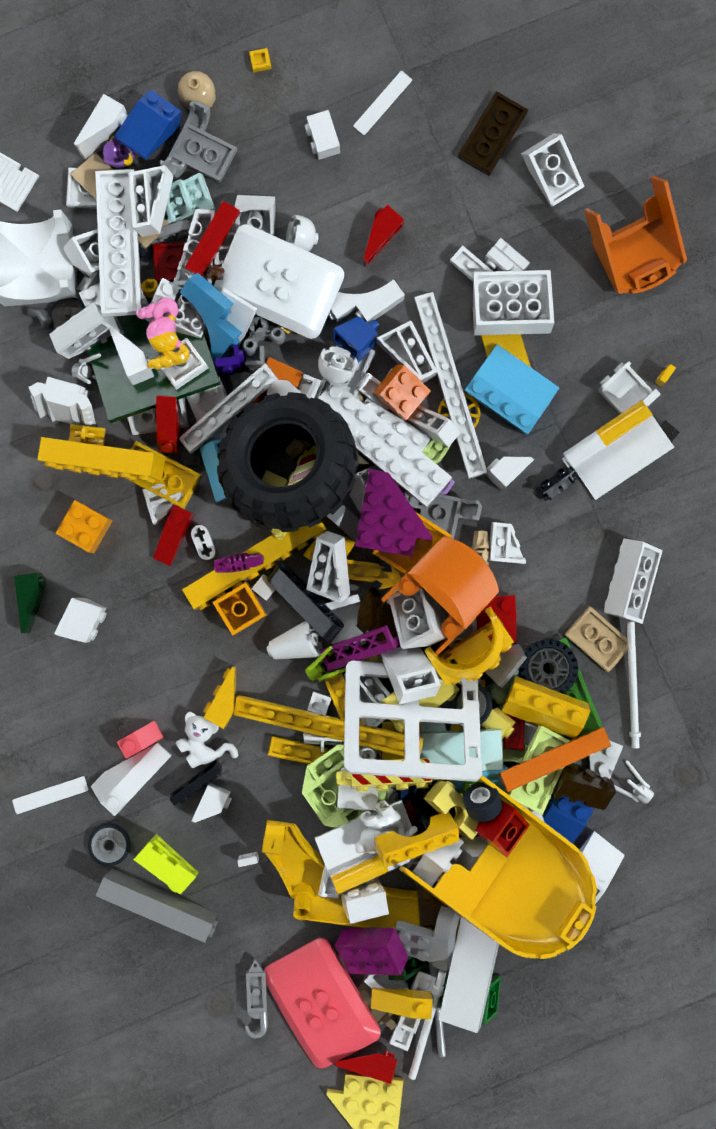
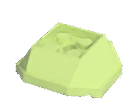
(322, 790)

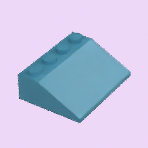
(511, 389)

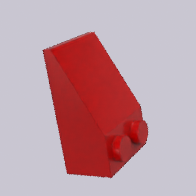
(504, 609)

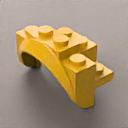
(473, 653)

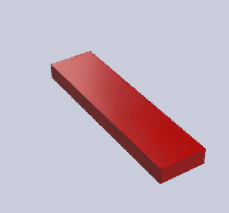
(212, 239)

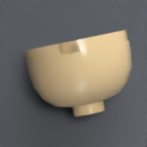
(196, 87)

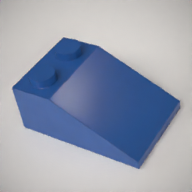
(149, 124)
(567, 817)

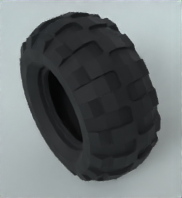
(263, 427)

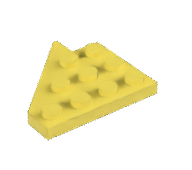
(368, 1101)

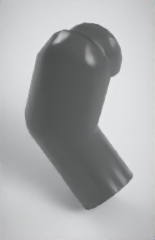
(42, 315)

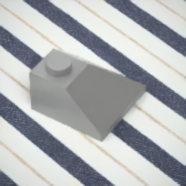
(509, 663)

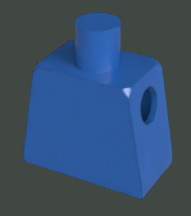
(356, 337)

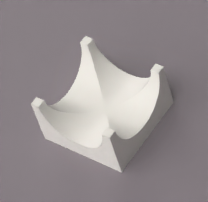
(35, 263)

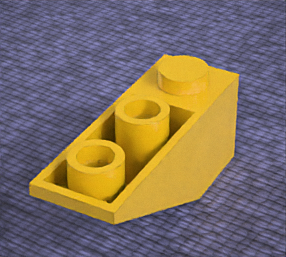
(223, 705)

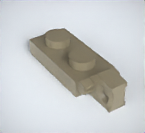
(380, 1016)

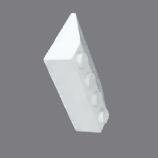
(512, 302)

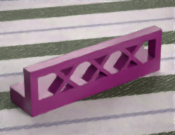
(360, 653)

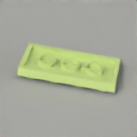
(538, 792)

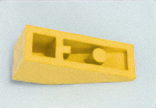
(403, 1002)

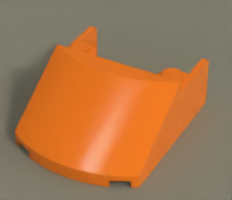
(643, 251)
(456, 580)

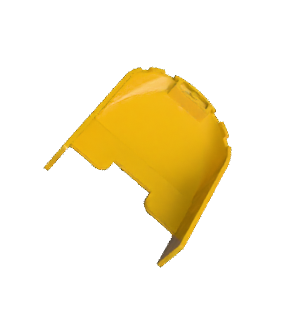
(532, 900)

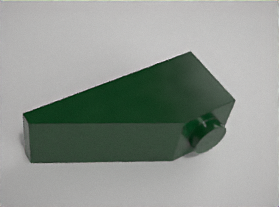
(29, 597)

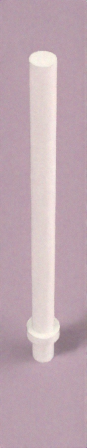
(634, 734)

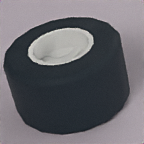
(482, 802)

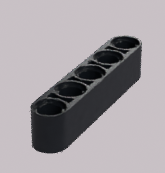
(305, 602)

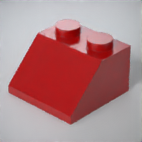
(503, 830)

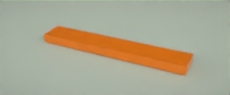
(554, 759)

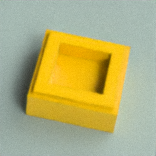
(260, 60)
(665, 374)

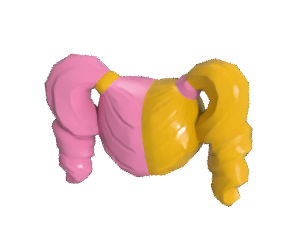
(162, 334)

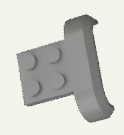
(198, 148)
(446, 510)
(429, 944)

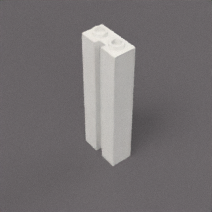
(469, 978)

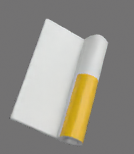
(618, 449)
(344, 864)

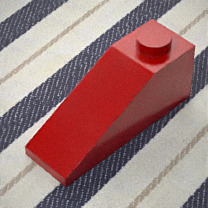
(384, 228)
(167, 424)
(173, 535)
(373, 1066)

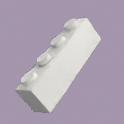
(197, 229)

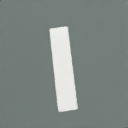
(382, 103)
(50, 795)

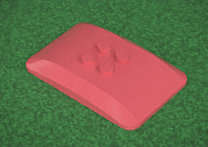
(321, 1003)

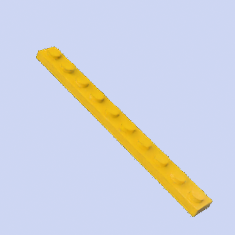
(319, 724)

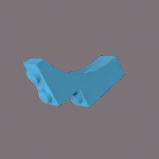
(214, 311)

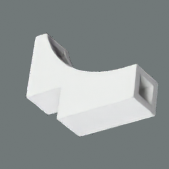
(368, 305)

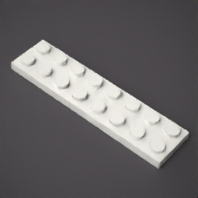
(117, 245)
(387, 447)

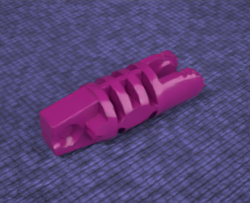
(238, 562)

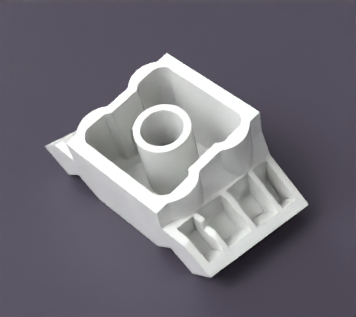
(62, 402)

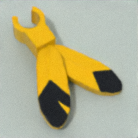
(389, 582)

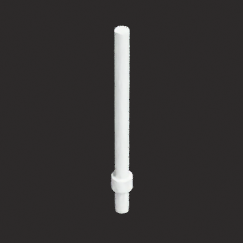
(437, 991)

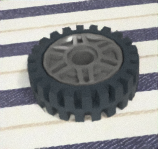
(552, 652)

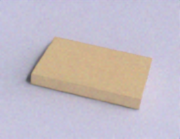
(598, 639)

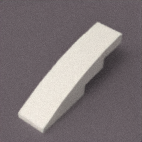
(407, 1027)

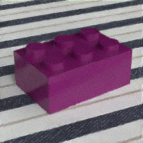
(372, 951)

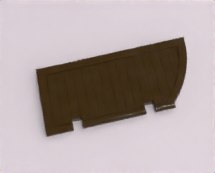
(376, 614)

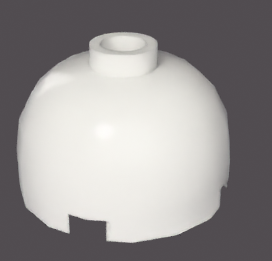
(302, 233)
(337, 365)

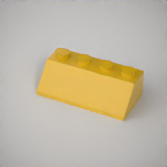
(546, 707)

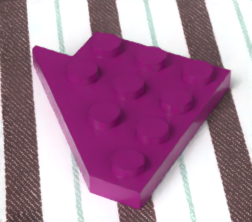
(388, 518)

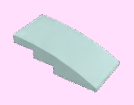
(186, 197)
(448, 748)

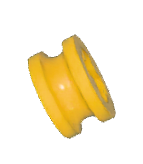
(146, 285)

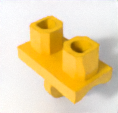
(87, 434)

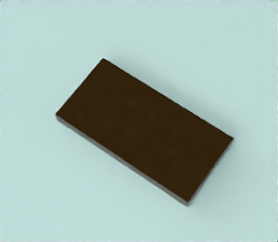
(492, 133)

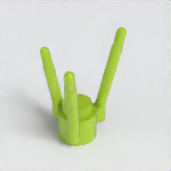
(316, 669)

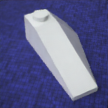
(124, 780)

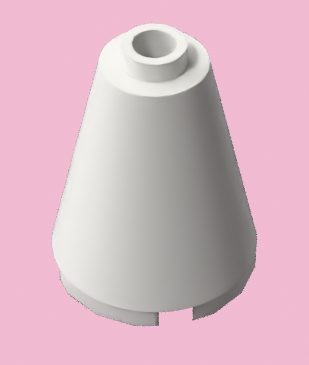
(296, 643)

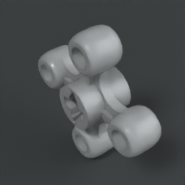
(259, 334)

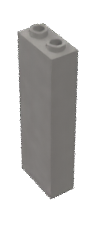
(157, 905)

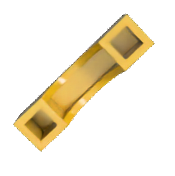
(397, 848)

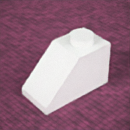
(212, 802)

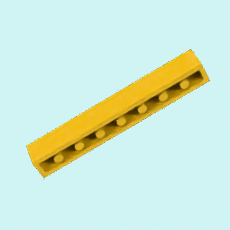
(216, 584)

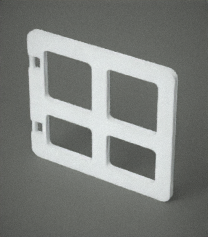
(411, 714)

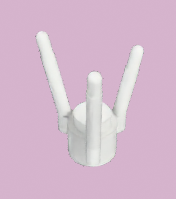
(82, 370)
(641, 792)

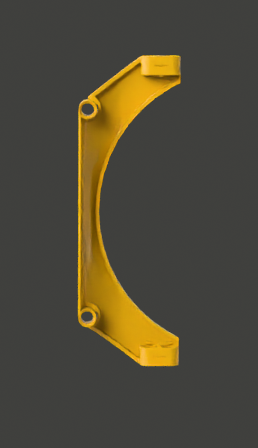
(302, 873)

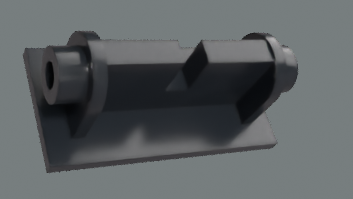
(549, 488)

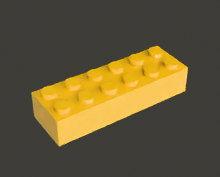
(101, 460)

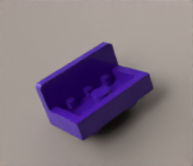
(230, 365)

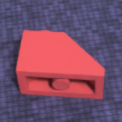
(140, 739)

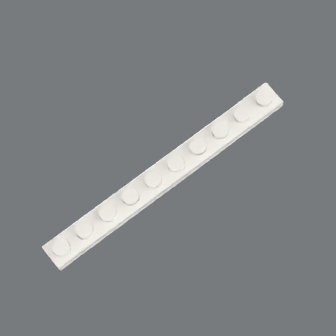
(450, 385)

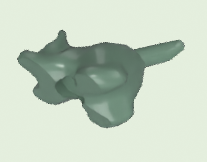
(499, 694)

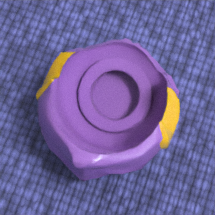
(117, 154)

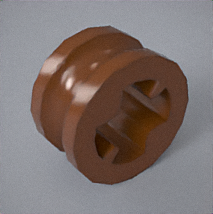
(215, 272)

